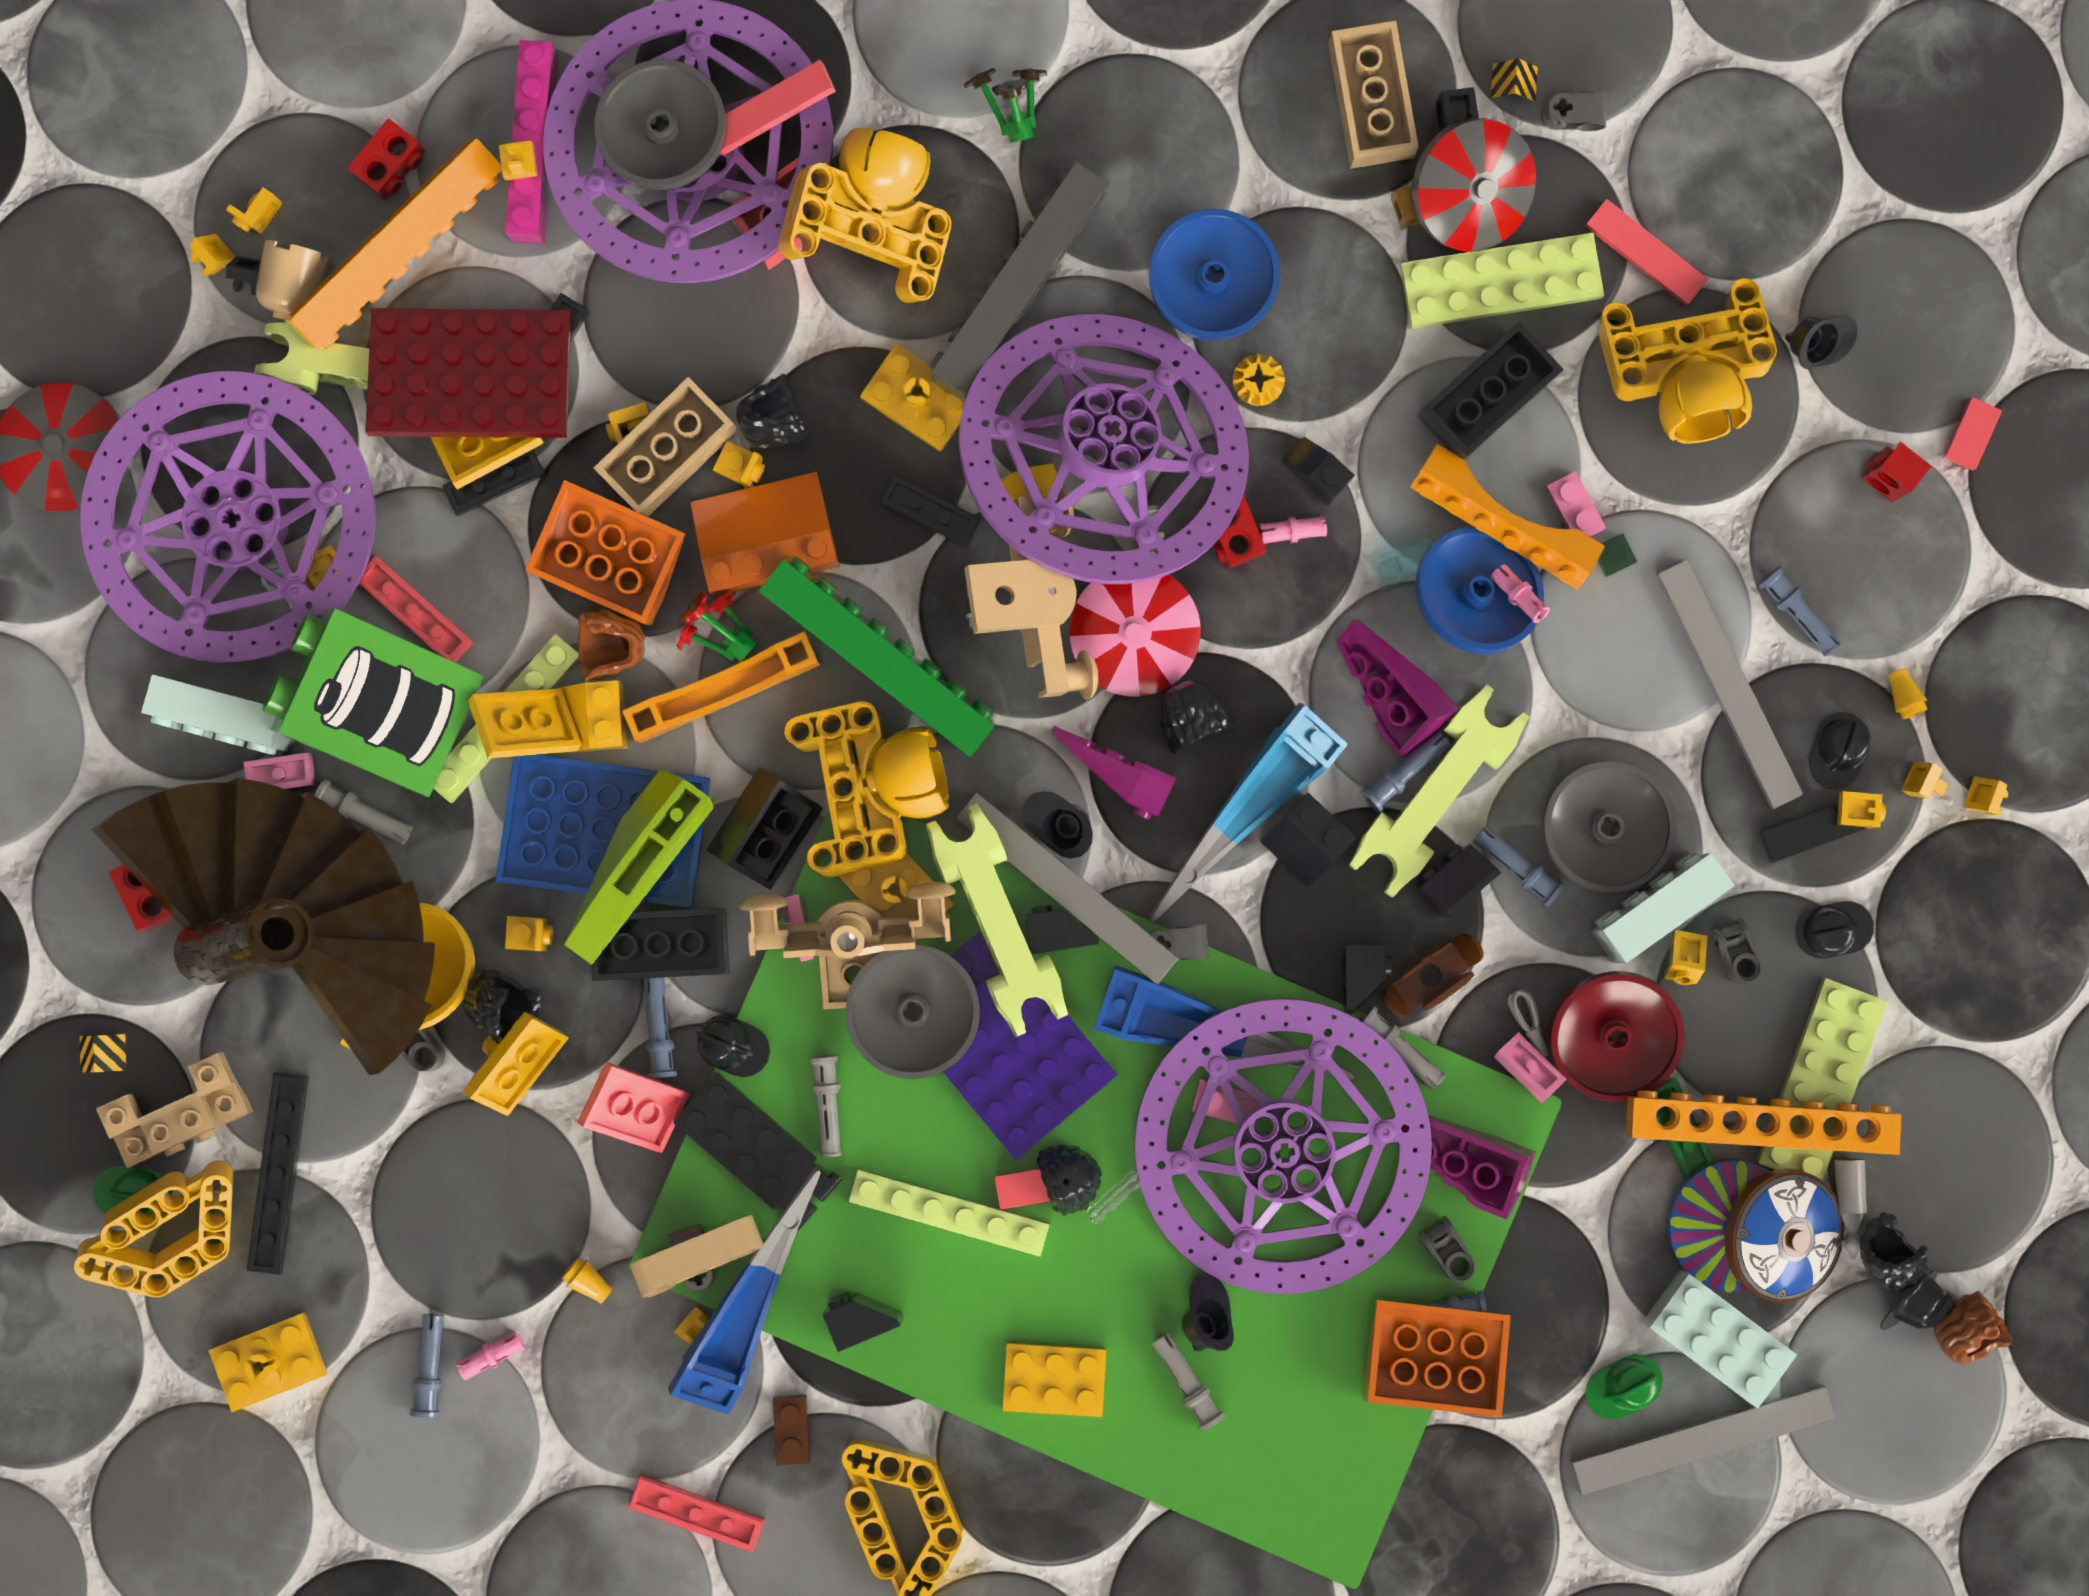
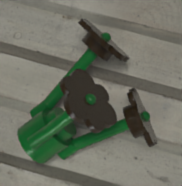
(1018, 126)

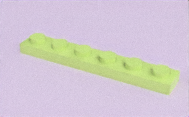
(469, 755)
(949, 1212)

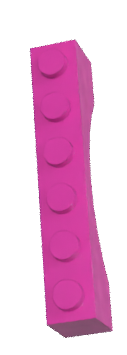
(534, 88)

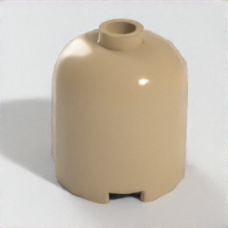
(288, 276)

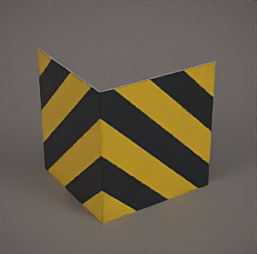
(1514, 78)
(103, 1053)

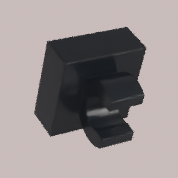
(242, 270)

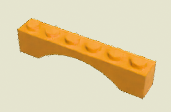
(1451, 485)
(722, 689)

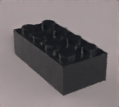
(1490, 392)
(666, 946)

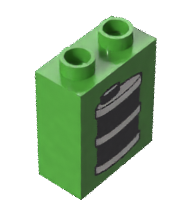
(372, 700)

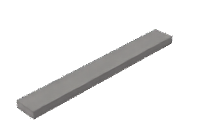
(1729, 684)
(1076, 894)
(1703, 1440)

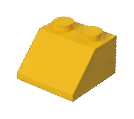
(598, 714)

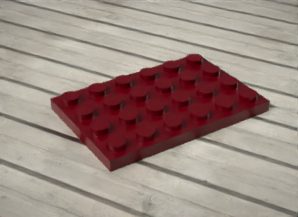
(468, 373)

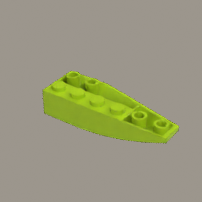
(636, 858)

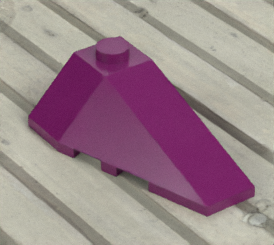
(1401, 695)
(1133, 782)
(1479, 1165)

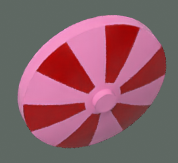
(1137, 634)

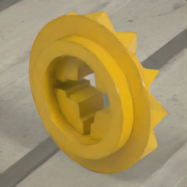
(1248, 390)

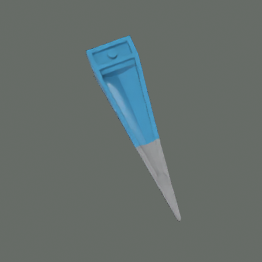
(1282, 768)

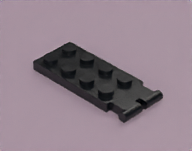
(752, 1145)

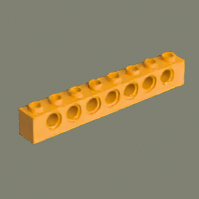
(1881, 1138)

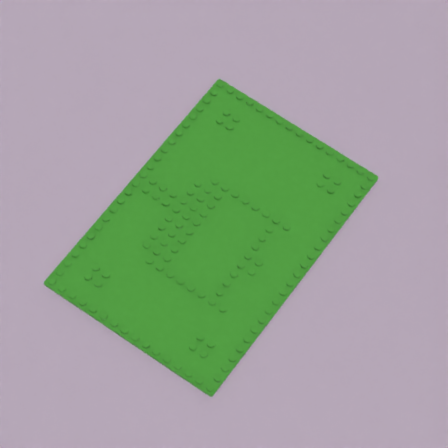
(1299, 1451)

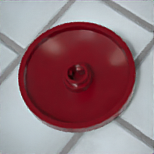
(1616, 1036)

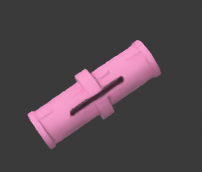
(1293, 529)
(1520, 593)
(490, 1355)

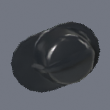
(1822, 340)
(1839, 751)
(1058, 824)
(1834, 929)
(733, 1046)
(1922, 1307)
(1209, 1315)

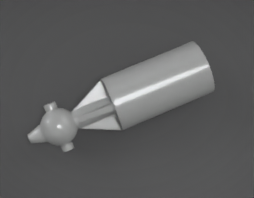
(1851, 1194)

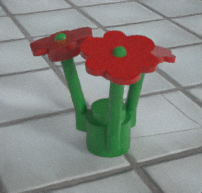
(738, 643)

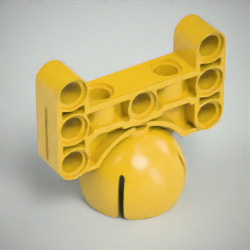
(875, 193)
(1694, 377)
(891, 781)

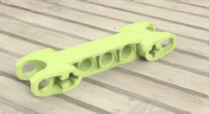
(308, 366)
(1474, 743)
(1019, 973)

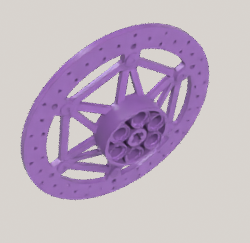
(707, 186)
(1142, 339)
(220, 514)
(1249, 1235)

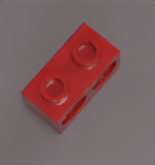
(379, 154)
(1895, 471)
(1242, 528)
(137, 900)

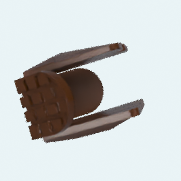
(1450, 959)

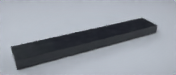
(277, 1173)

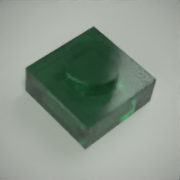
(1616, 555)

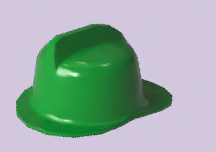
(121, 1183)
(1624, 1387)

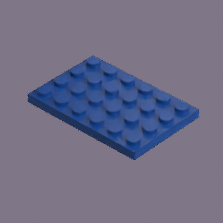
(565, 818)

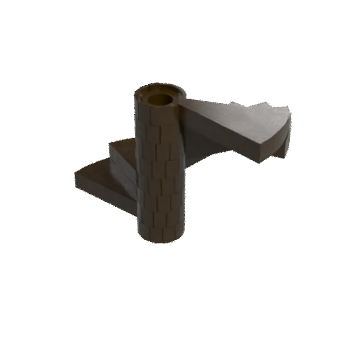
(280, 885)

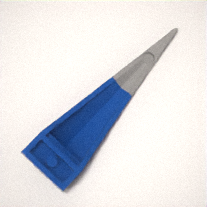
(1163, 1014)
(722, 1352)

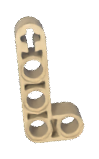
(696, 1256)

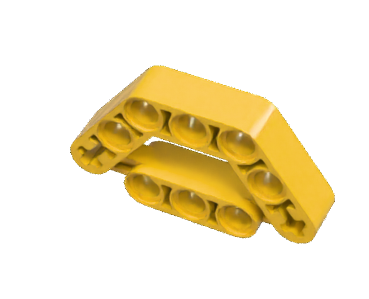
(112, 1244)
(886, 1543)

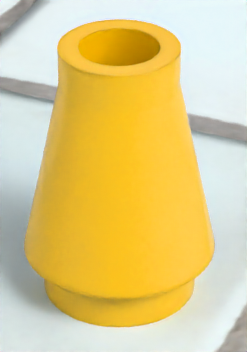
(1906, 695)
(586, 1280)

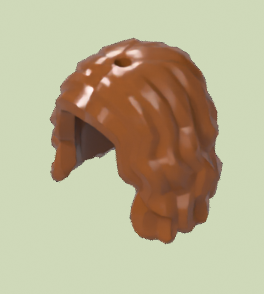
(608, 643)
(1971, 1329)

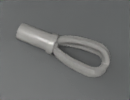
(1533, 1032)

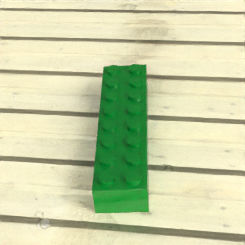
(877, 655)

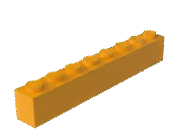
(394, 243)

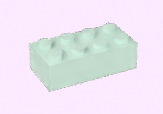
(212, 712)
(1662, 907)
(1719, 1338)

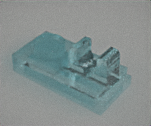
(1400, 563)

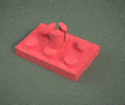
(633, 1107)

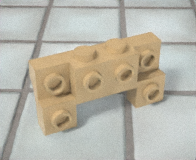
(189, 1118)

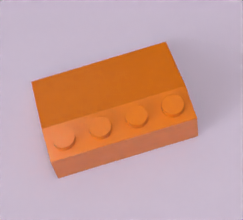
(754, 528)
(606, 553)
(1437, 1358)

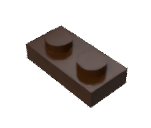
(791, 1429)

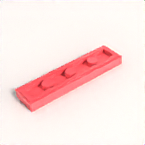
(776, 105)
(1646, 252)
(414, 610)
(696, 1513)

